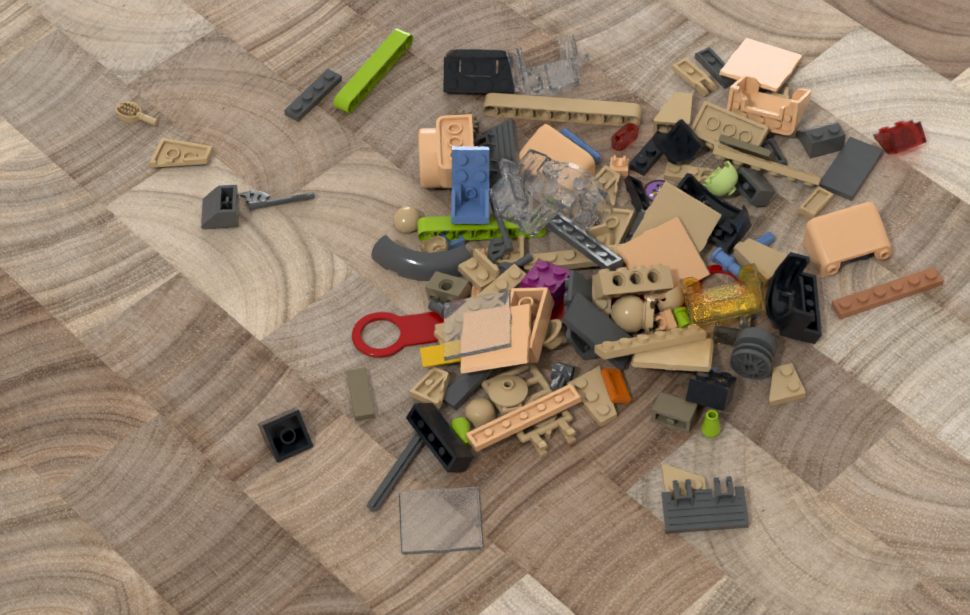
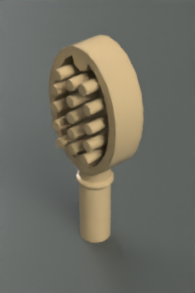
(132, 113)

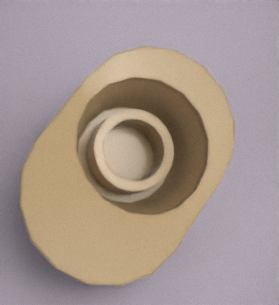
(555, 335)

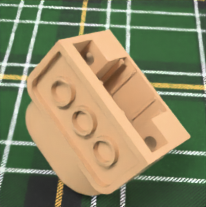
(436, 148)

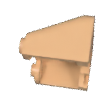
(772, 111)
(558, 148)
(846, 236)

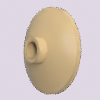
(508, 391)

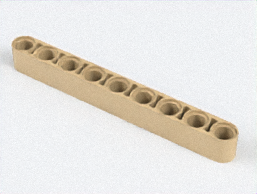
(561, 109)

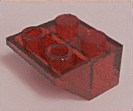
(900, 136)

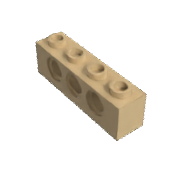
(606, 289)

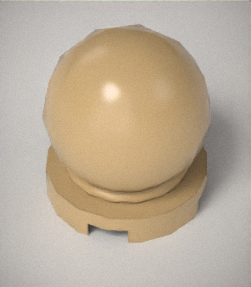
(634, 314)

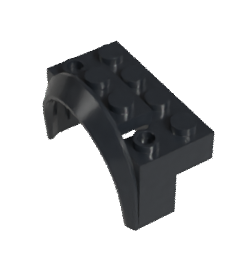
(477, 72)
(733, 221)
(804, 319)

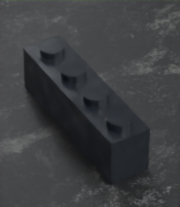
(439, 437)

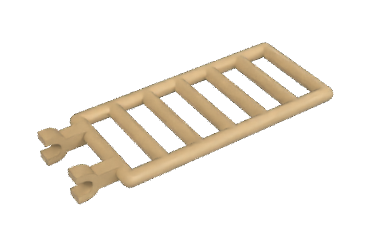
(534, 435)

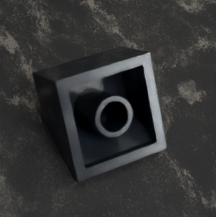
(285, 434)

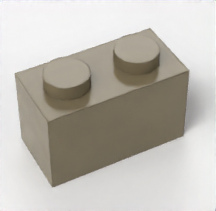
(674, 412)

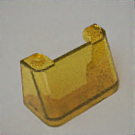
(725, 300)

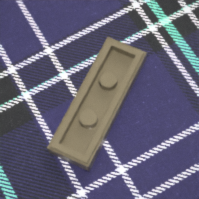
(746, 147)
(360, 394)

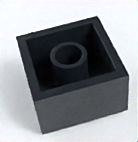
(711, 389)

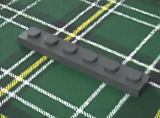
(584, 243)

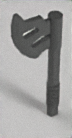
(254, 204)
(505, 240)

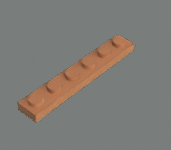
(887, 293)

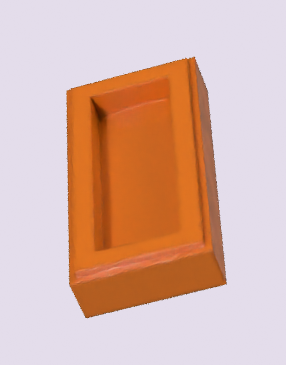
(615, 386)

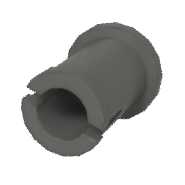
(436, 307)

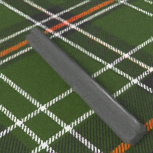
(395, 473)

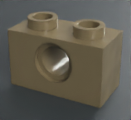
(447, 288)

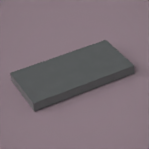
(850, 168)
(593, 326)

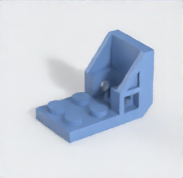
(470, 185)

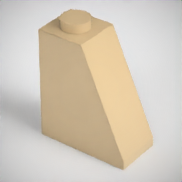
(676, 108)
(763, 256)

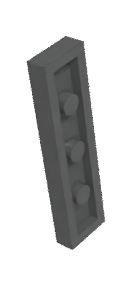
(313, 95)

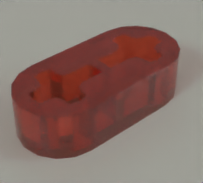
(621, 135)

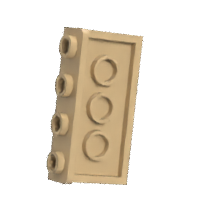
(715, 121)

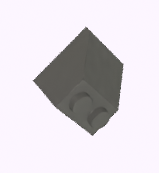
(822, 139)

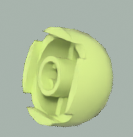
(722, 180)

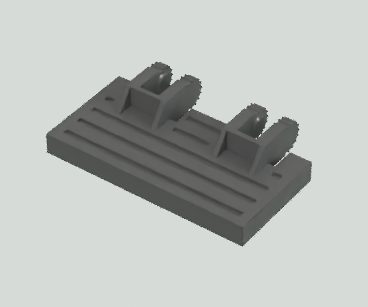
(502, 144)
(704, 511)

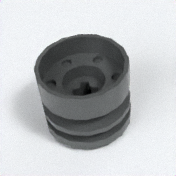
(753, 353)

